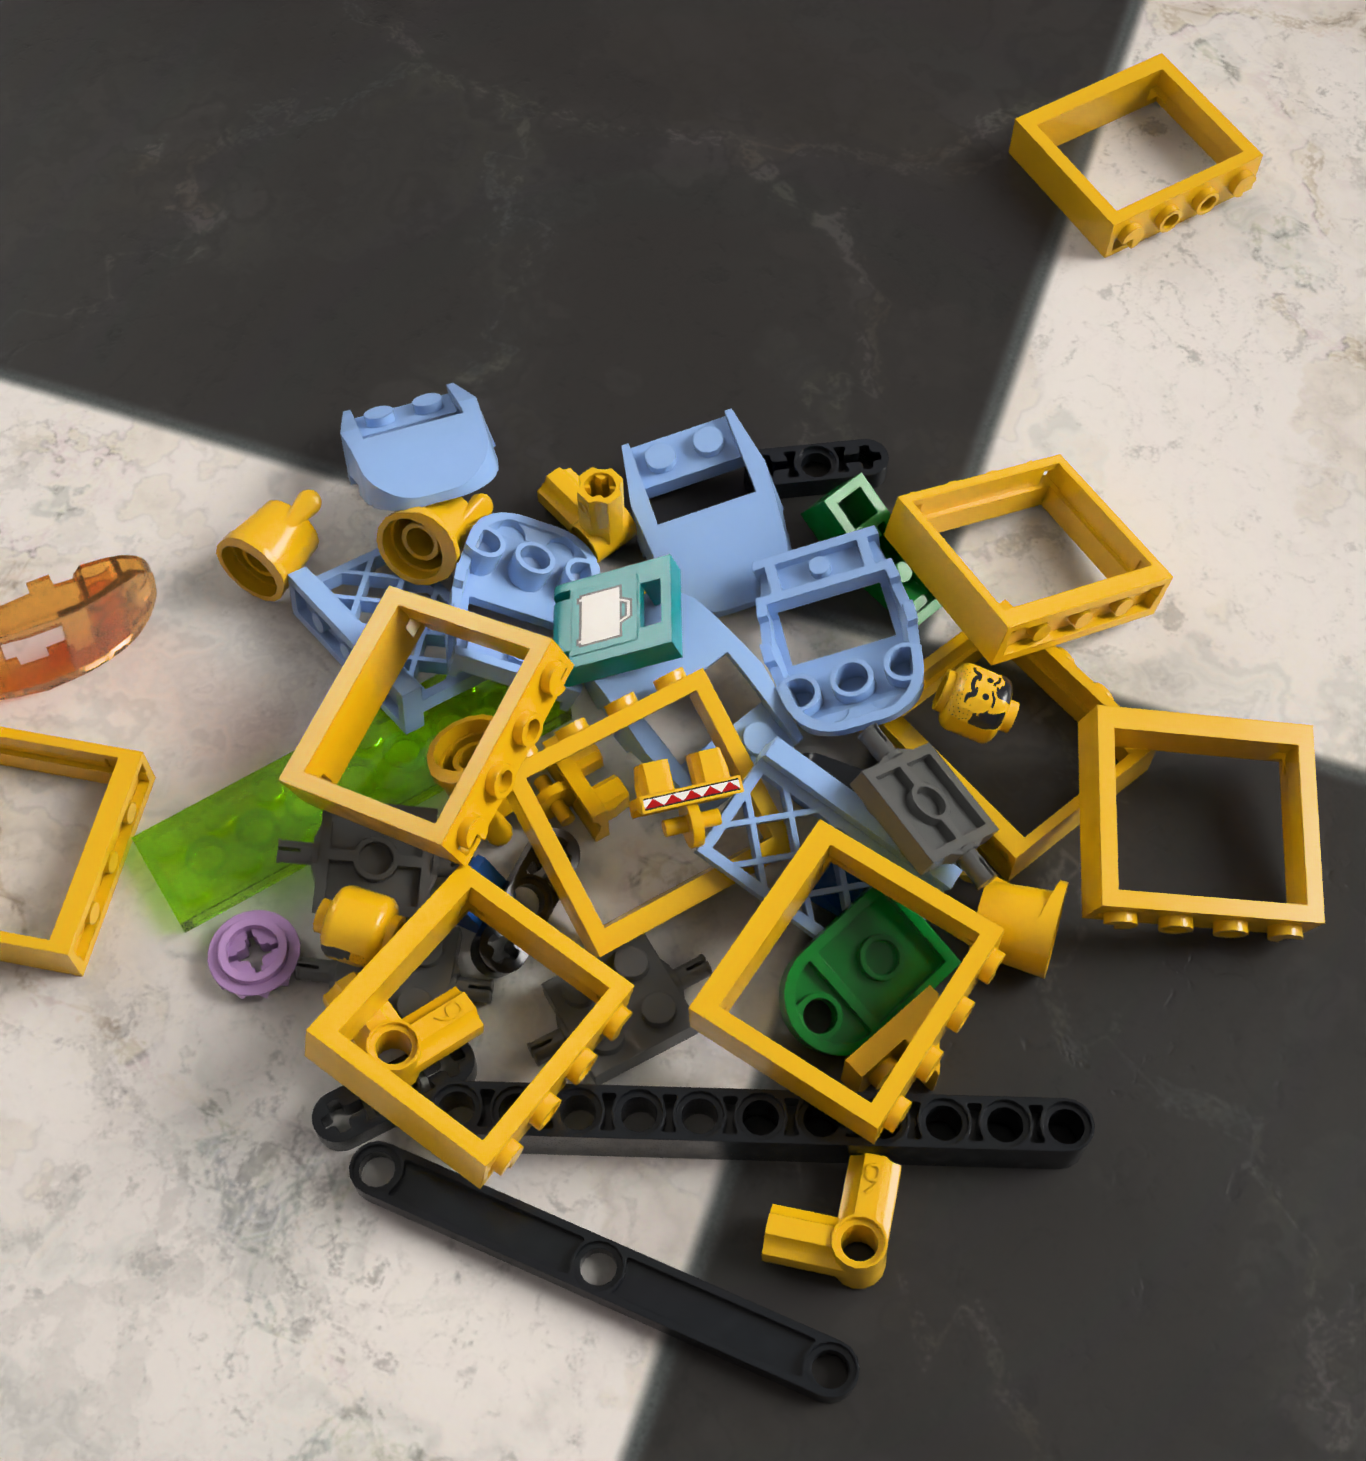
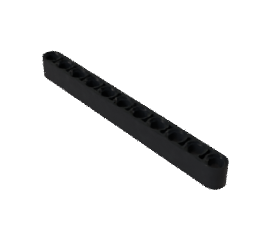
(790, 1139)

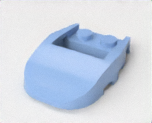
(419, 450)
(720, 541)
(513, 569)
(703, 644)
(851, 686)

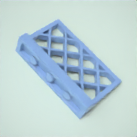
(337, 627)
(819, 796)

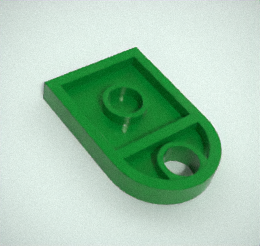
(864, 970)

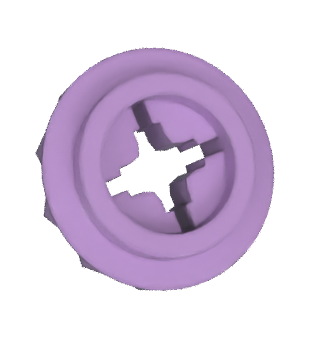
(232, 945)

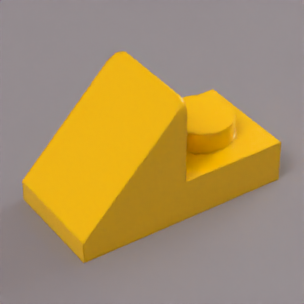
(881, 1052)

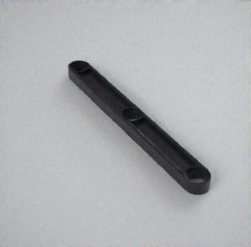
(640, 1289)

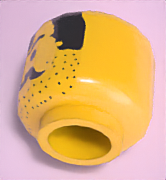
(975, 703)
(356, 924)

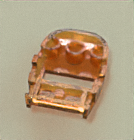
(98, 617)

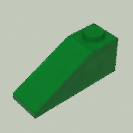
(855, 507)

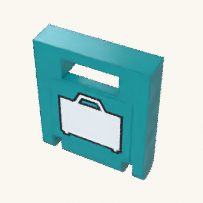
(603, 620)

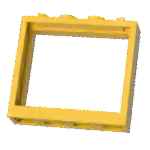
(1151, 81)
(1132, 572)
(364, 685)
(1068, 686)
(578, 735)
(1201, 735)
(105, 850)
(466, 890)
(711, 1006)

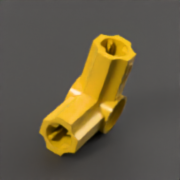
(590, 507)
(423, 1035)
(817, 1240)

